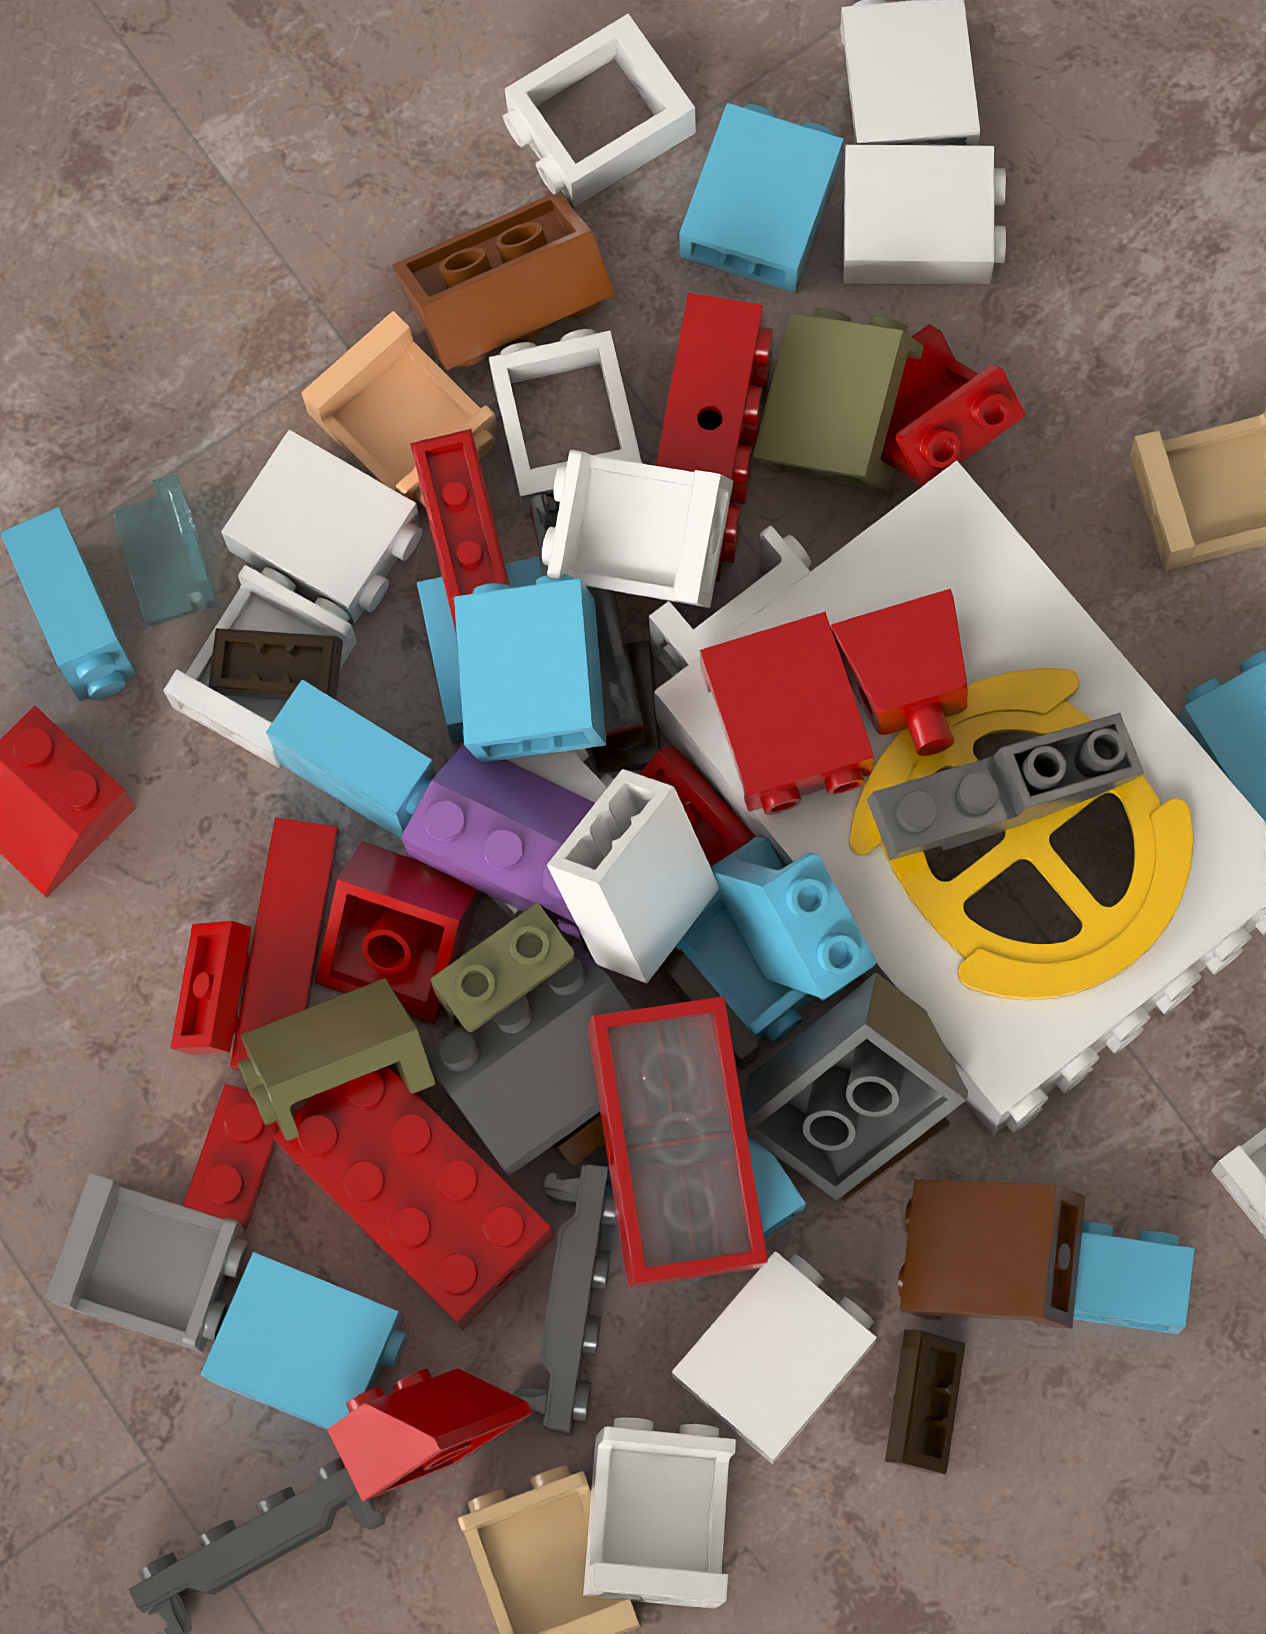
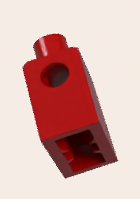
(907, 668)

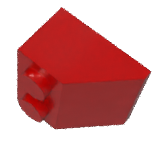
(53, 802)
(395, 924)
(420, 1428)

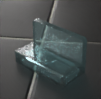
(165, 554)

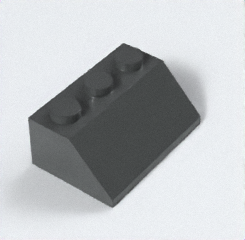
(530, 1067)
(853, 1088)

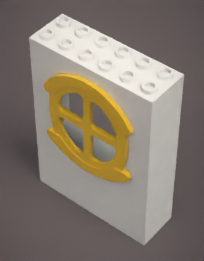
(1033, 664)

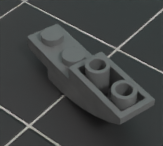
(1005, 789)

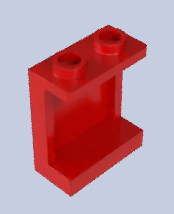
(945, 410)
(788, 713)

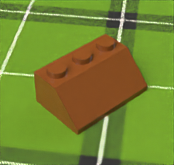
(504, 280)

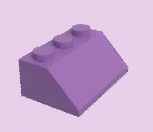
(497, 831)

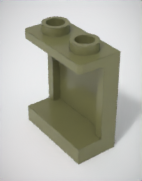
(834, 398)
(501, 969)
(329, 1048)

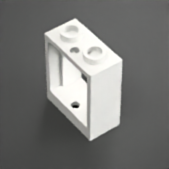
(671, 108)
(526, 362)

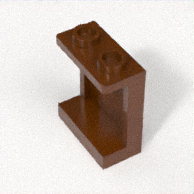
(992, 1251)

